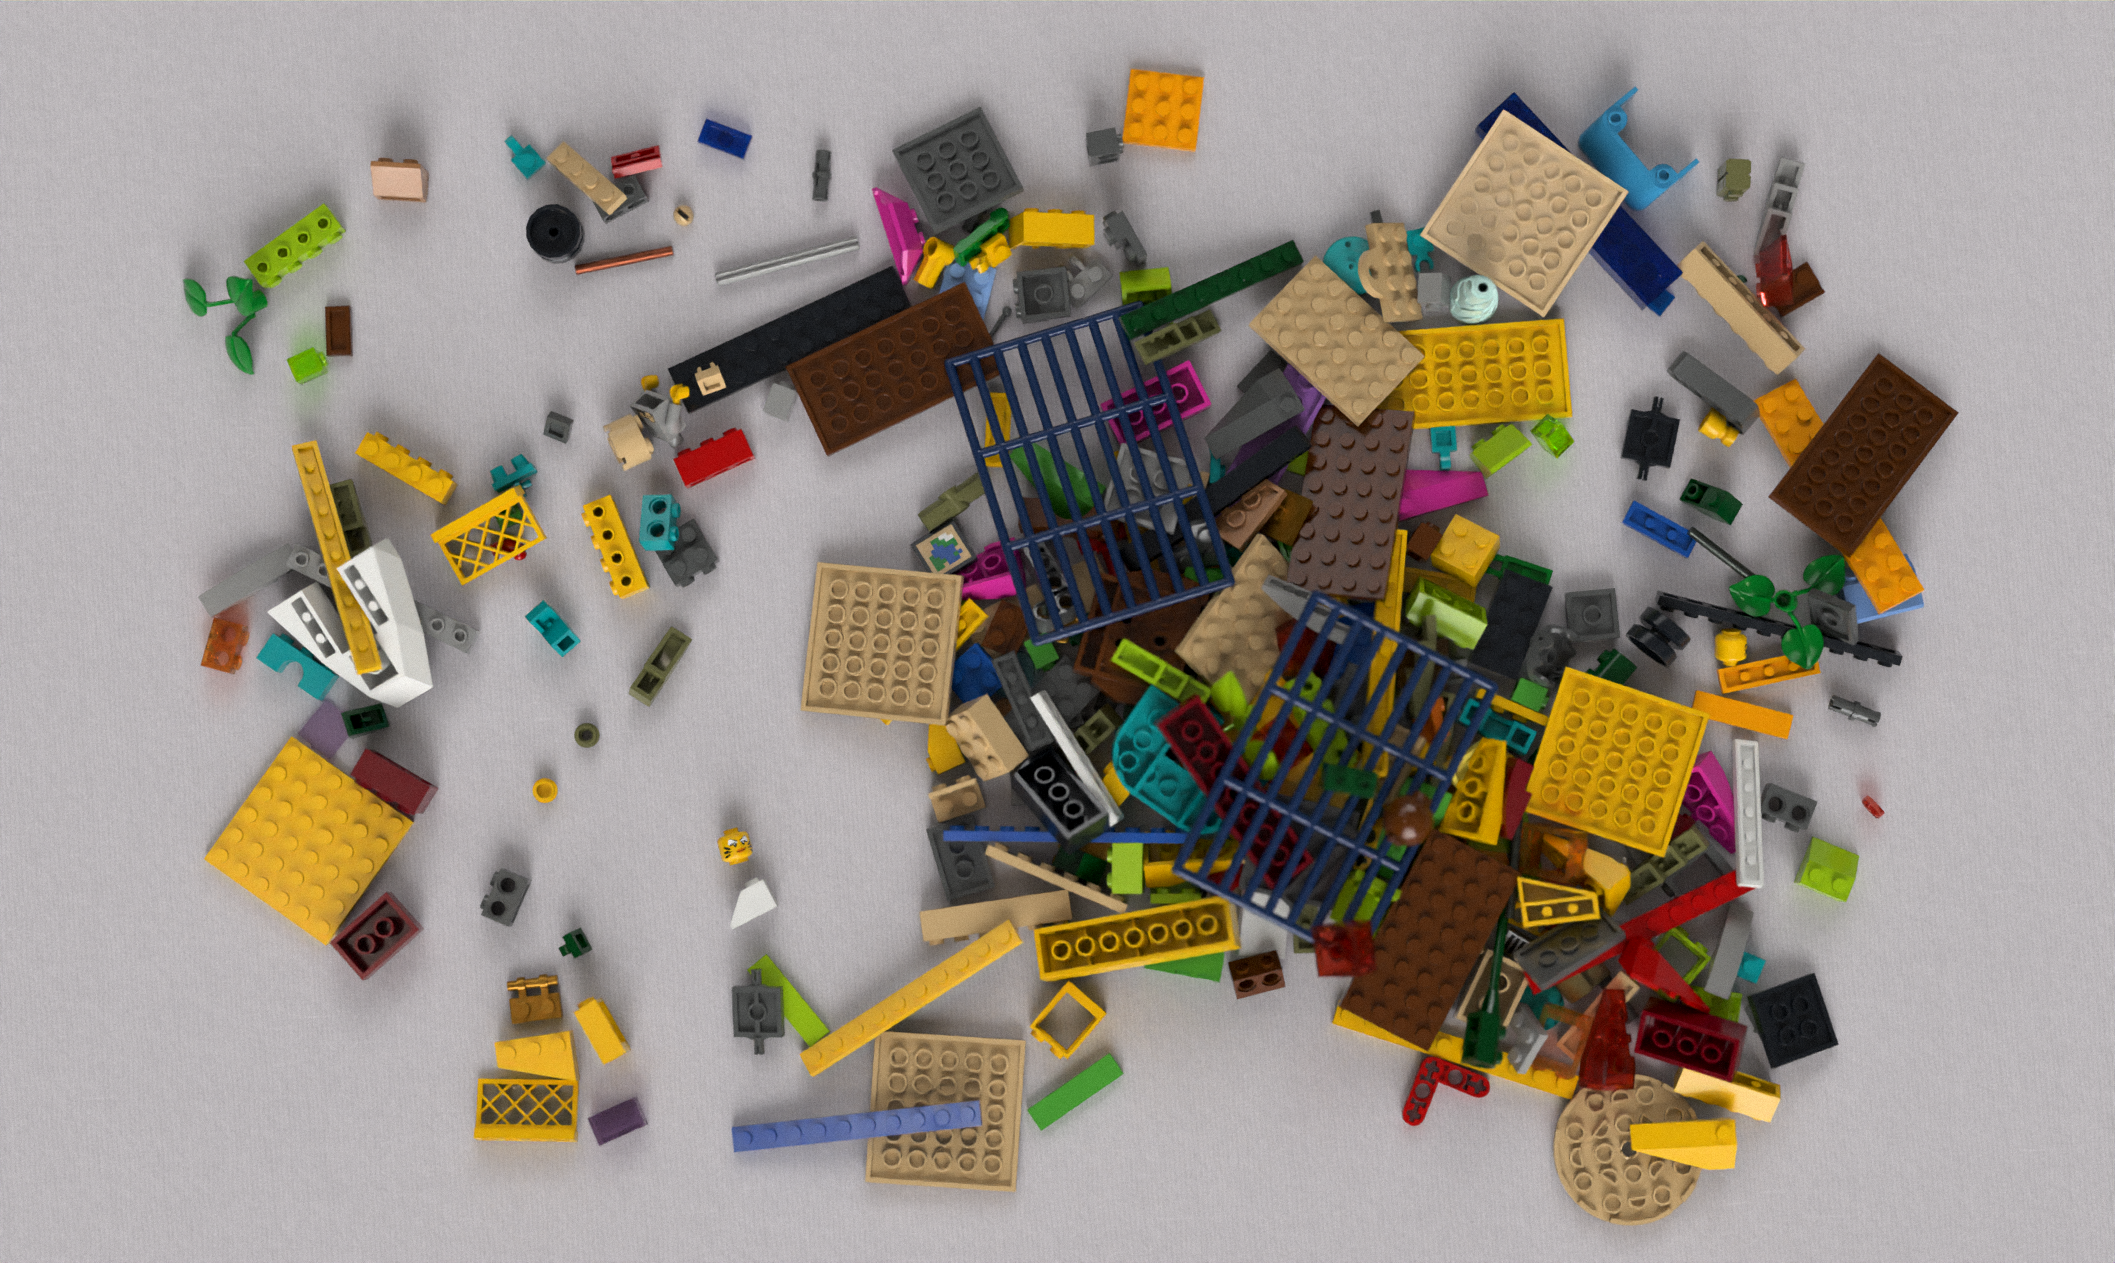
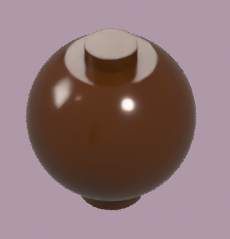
(1408, 819)

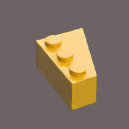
(1052, 229)
(541, 1055)

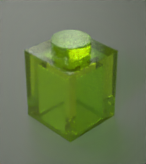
(308, 365)
(1552, 436)

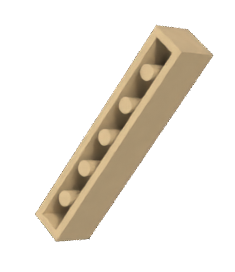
(1740, 308)
(985, 916)

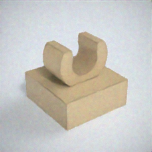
(710, 379)

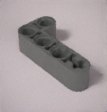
(1714, 390)
(1056, 579)

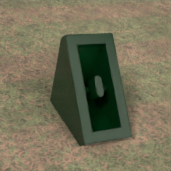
(365, 720)

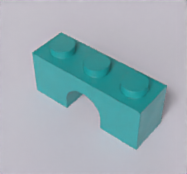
(281, 652)
(1517, 736)

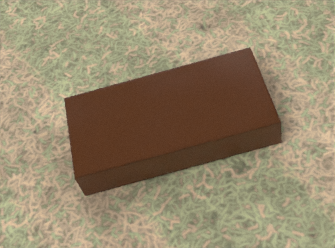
(338, 331)

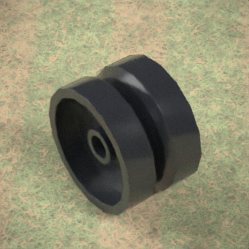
(542, 227)
(1658, 637)

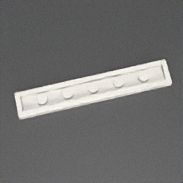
(1076, 754)
(1747, 813)

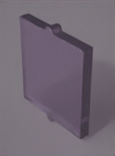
(325, 730)

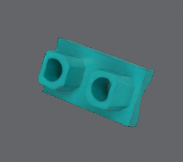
(523, 470)

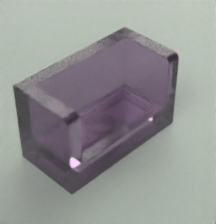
(617, 1121)

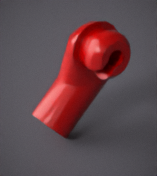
(509, 546)

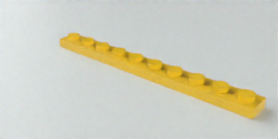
(335, 554)
(1389, 615)
(911, 998)
(1451, 1048)

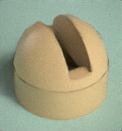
(679, 219)

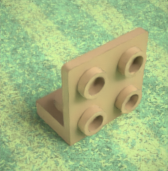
(956, 799)

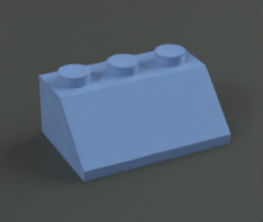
(1865, 611)

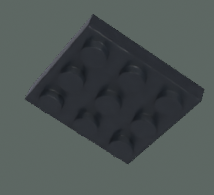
(1792, 1020)

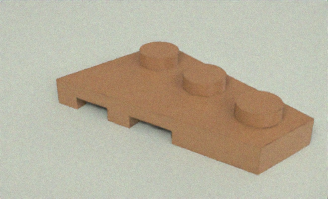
(1247, 517)

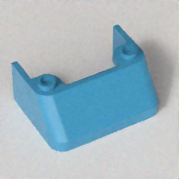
(1619, 163)

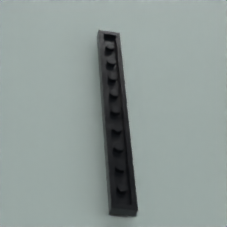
(1766, 627)

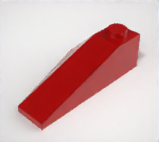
(1650, 968)

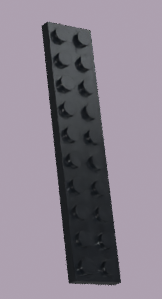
(793, 337)

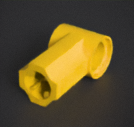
(937, 255)

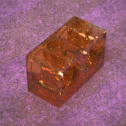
(218, 644)

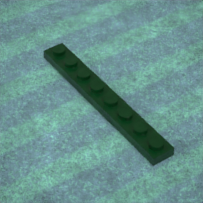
(1210, 290)

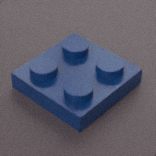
(975, 675)

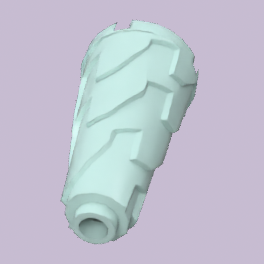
(1473, 300)

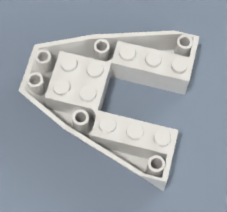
(386, 598)

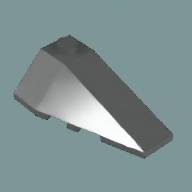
(1260, 409)

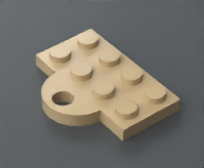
(1390, 272)

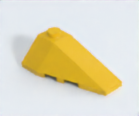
(1478, 801)
(1161, 857)
(1600, 874)

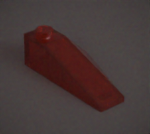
(1606, 1055)

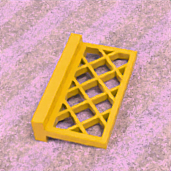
(474, 519)
(521, 1132)

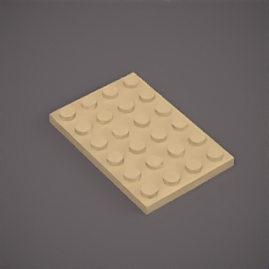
(1336, 341)
(1240, 623)

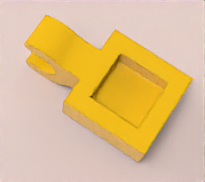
(993, 253)

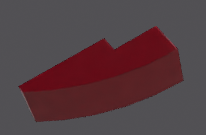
(1514, 796)

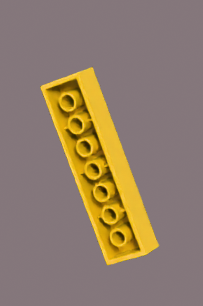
(1137, 939)

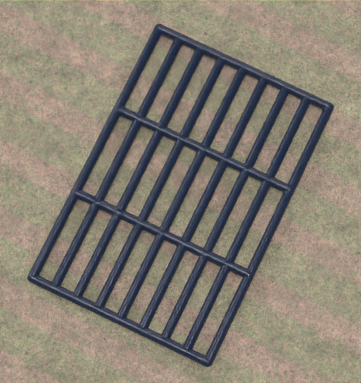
(1103, 517)
(1425, 766)

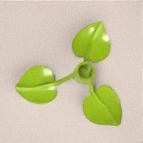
(1230, 698)

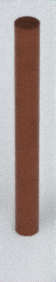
(624, 260)

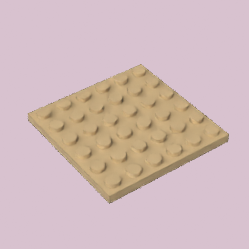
(1524, 213)
(882, 643)
(945, 1070)

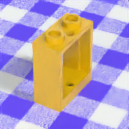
(601, 1029)
(1041, 1035)

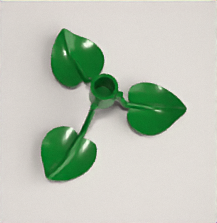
(247, 303)
(1756, 592)

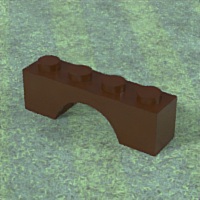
(1039, 522)

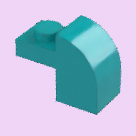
(553, 628)

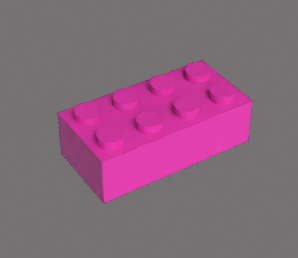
(1188, 394)

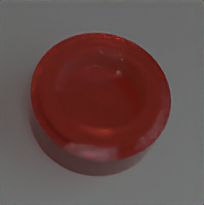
(1872, 807)

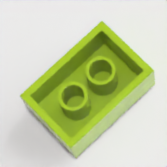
(1454, 614)

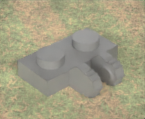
(1087, 281)

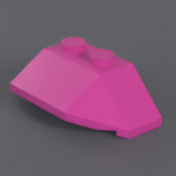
(901, 232)

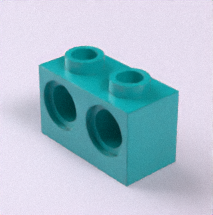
(653, 523)

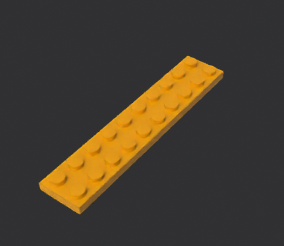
(1878, 559)

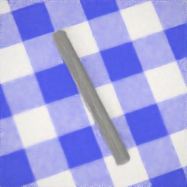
(787, 261)

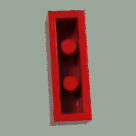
(713, 457)

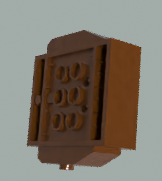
(1168, 623)

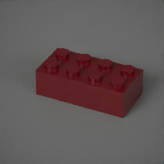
(1690, 1039)

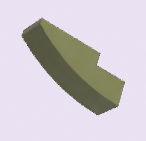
(660, 666)
(1095, 731)

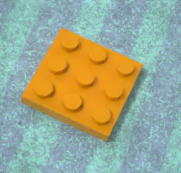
(1163, 110)

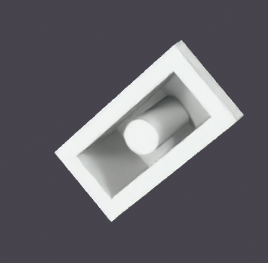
(753, 902)

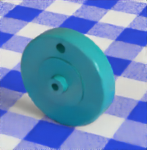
(1343, 260)

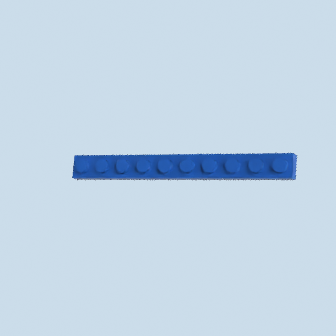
(1033, 834)
(857, 1126)

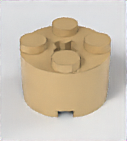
(628, 442)

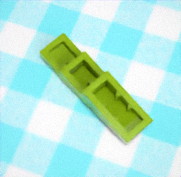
(1158, 672)

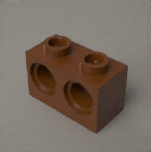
(1423, 541)
(1256, 974)

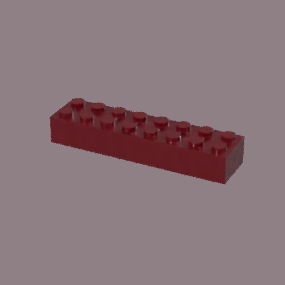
(1203, 752)

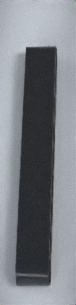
(1228, 489)

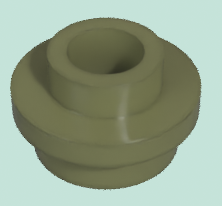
(578, 735)

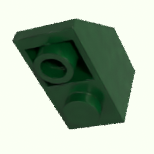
(1711, 501)

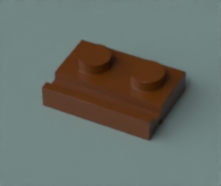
(1805, 289)
(1006, 629)

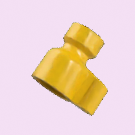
(1715, 427)

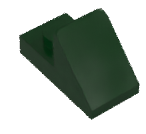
(1080, 864)

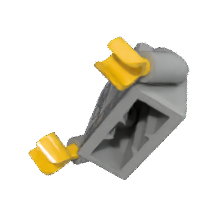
(659, 412)

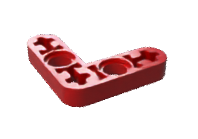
(1440, 1076)

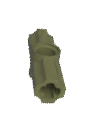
(952, 502)

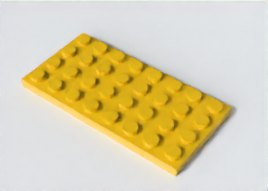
(1486, 375)

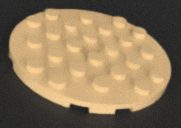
(1598, 1173)

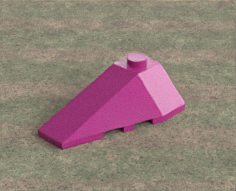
(1436, 490)
(990, 575)
(1711, 800)

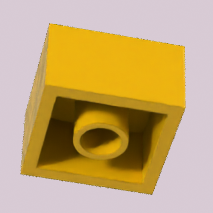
(1465, 550)

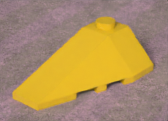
(1698, 1142)

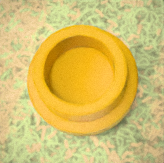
(545, 790)

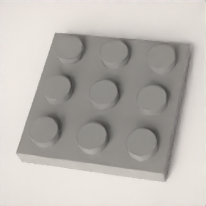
(1157, 483)

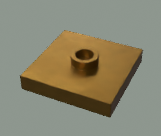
(1287, 518)

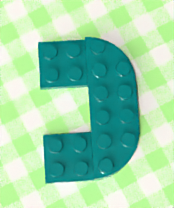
(1151, 775)

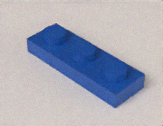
(1659, 529)

